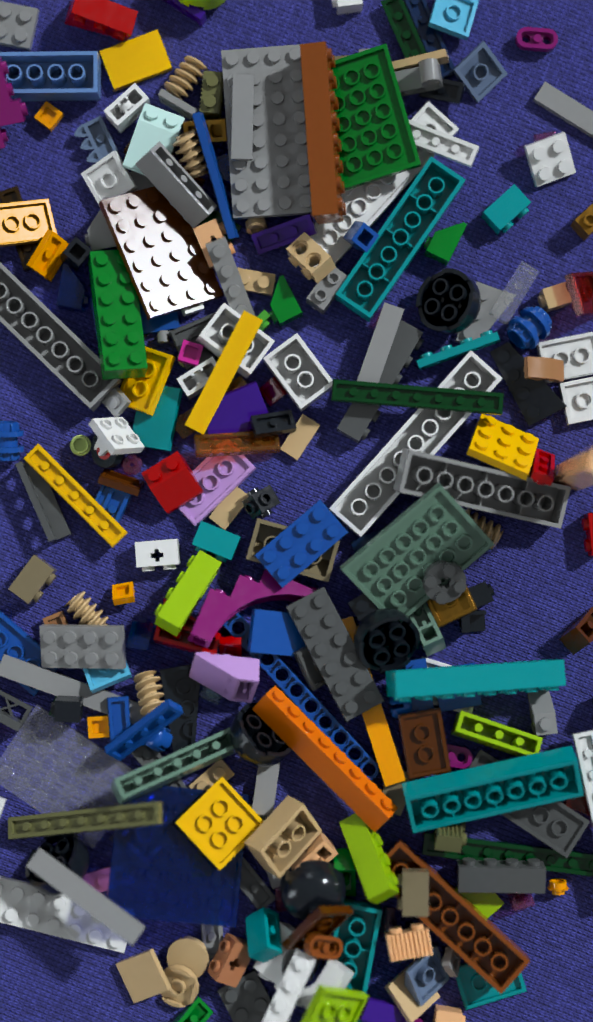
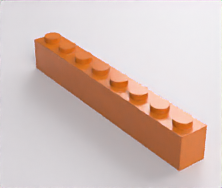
(325, 758)

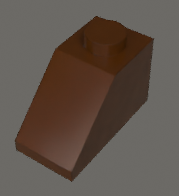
(579, 633)

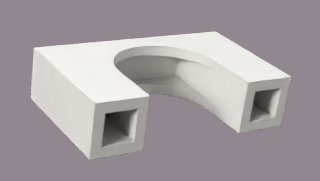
(299, 972)
(334, 973)

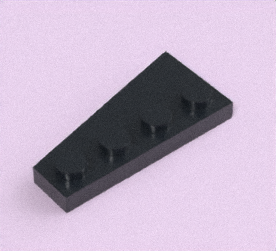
(532, 397)
(185, 692)

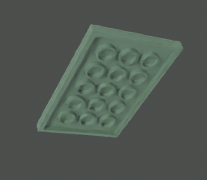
(395, 560)

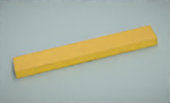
(223, 372)
(75, 495)

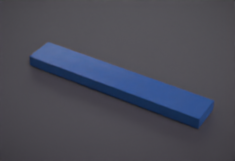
(215, 175)

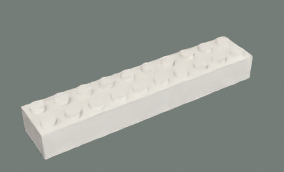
(423, 432)

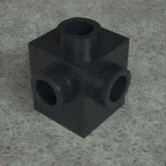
(261, 502)

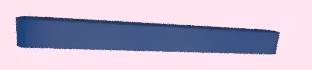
(306, 695)

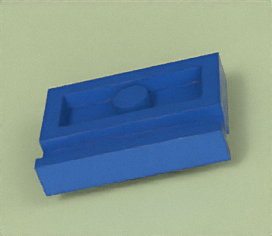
(113, 501)

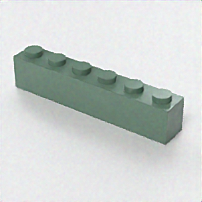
(172, 767)

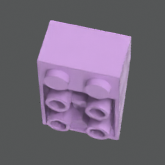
(227, 675)

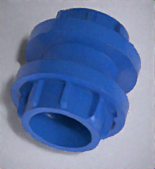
(529, 327)
(9, 440)

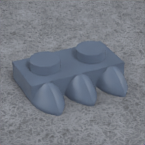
(98, 139)

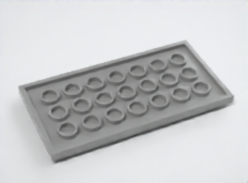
(279, 174)

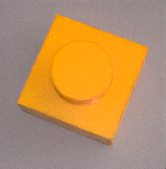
(49, 116)
(123, 593)
(98, 726)

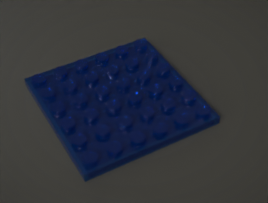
(163, 873)

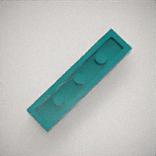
(448, 352)

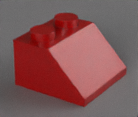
(172, 482)

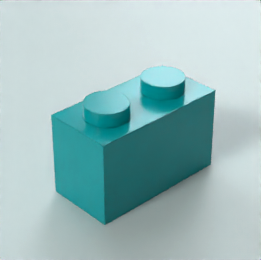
(506, 210)
(216, 541)
(263, 935)

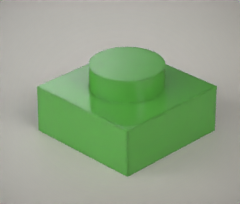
(265, 316)

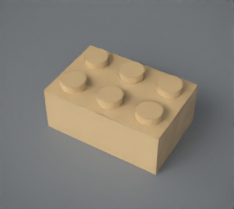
(283, 836)

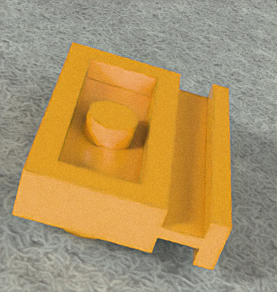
(47, 255)

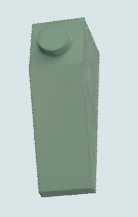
(430, 635)

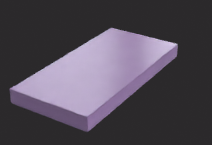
(217, 478)

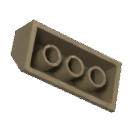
(266, 531)

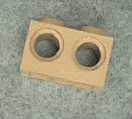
(313, 255)

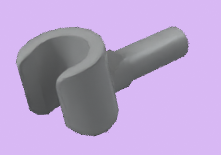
(163, 336)

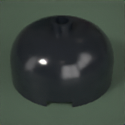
(448, 301)
(384, 641)
(251, 740)
(69, 851)
(312, 886)

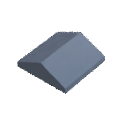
(479, 71)
(425, 977)

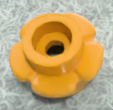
(558, 886)

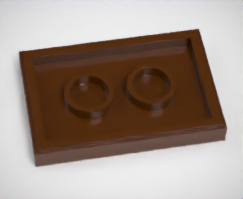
(424, 743)
(321, 921)

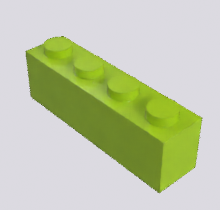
(187, 593)
(495, 735)
(369, 859)

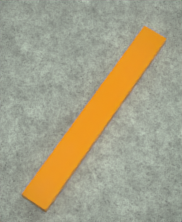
(380, 733)

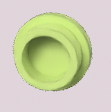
(80, 445)

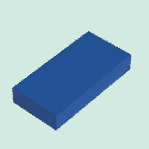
(118, 715)

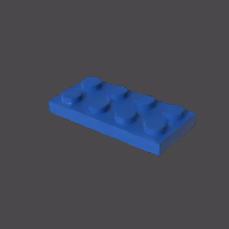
(301, 543)

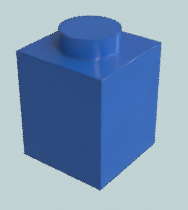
(361, 236)

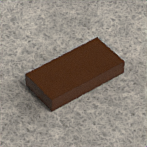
(121, 482)

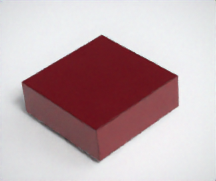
(272, 391)

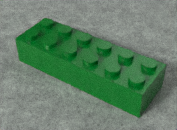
(116, 317)

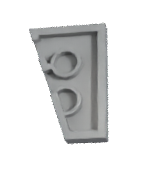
(483, 321)

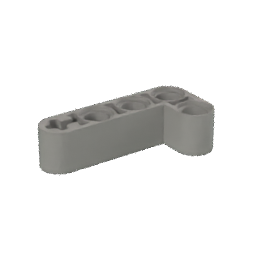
(421, 78)

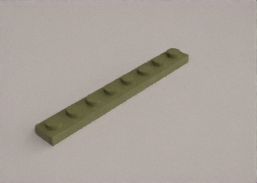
(85, 820)

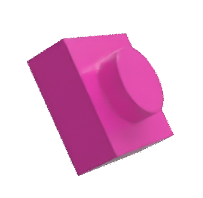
(190, 353)

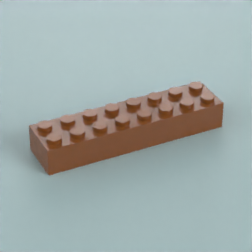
(322, 133)
(463, 925)

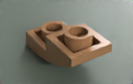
(544, 369)

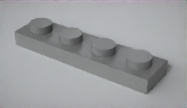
(229, 275)

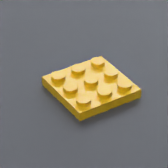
(503, 446)
(219, 823)

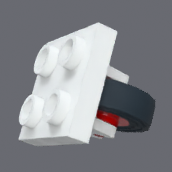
(112, 441)

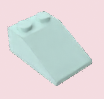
(152, 127)

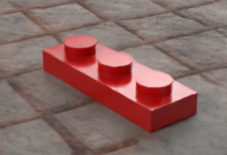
(543, 467)

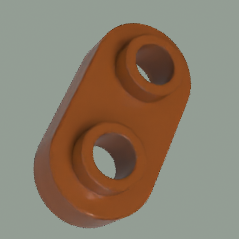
(323, 946)

